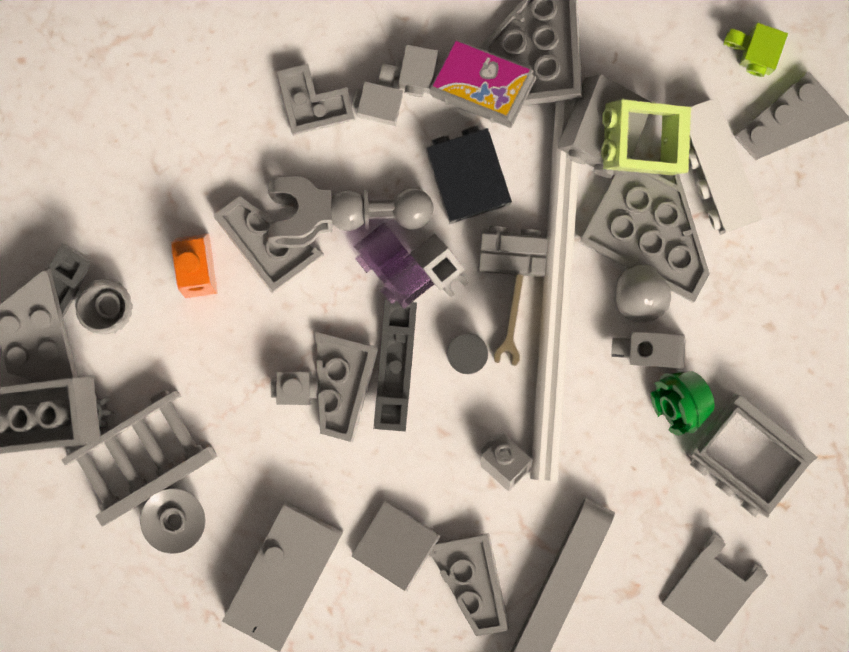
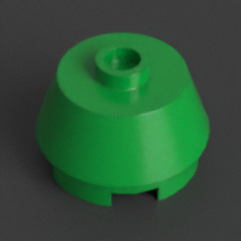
(683, 401)

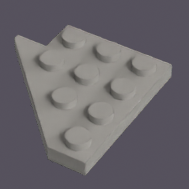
(548, 41)
(650, 223)

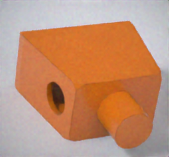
(194, 265)

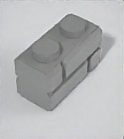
(513, 252)

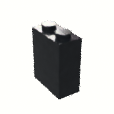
(468, 174)

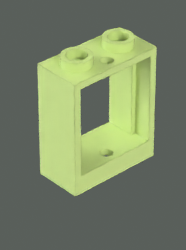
(674, 137)

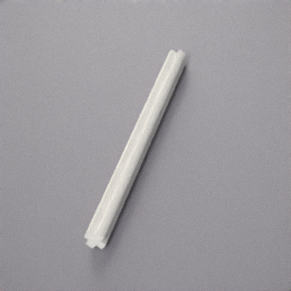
(555, 305)

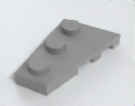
(795, 116)
(249, 232)
(343, 384)
(473, 578)

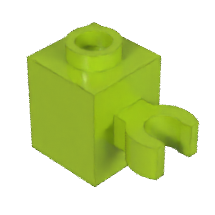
(760, 48)

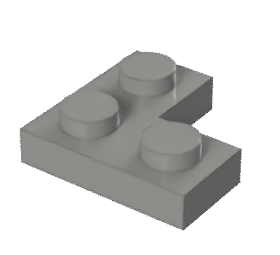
(305, 108)

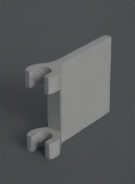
(711, 592)

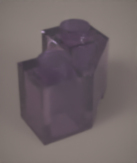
(393, 266)

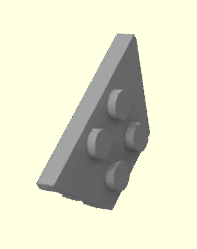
(35, 332)

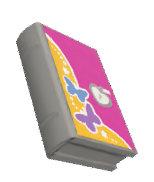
(483, 83)

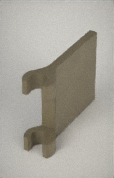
(509, 345)

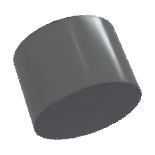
(467, 354)

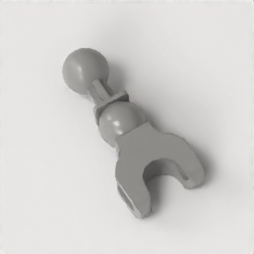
(345, 210)

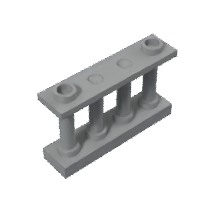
(167, 472)

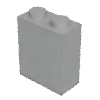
(585, 128)

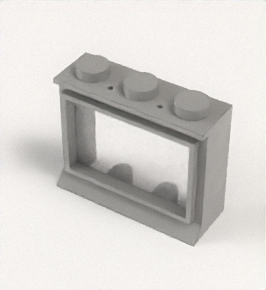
(750, 456)

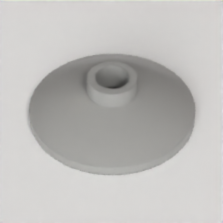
(158, 529)

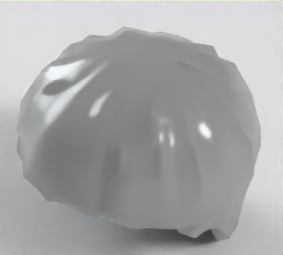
(642, 294)
(104, 307)

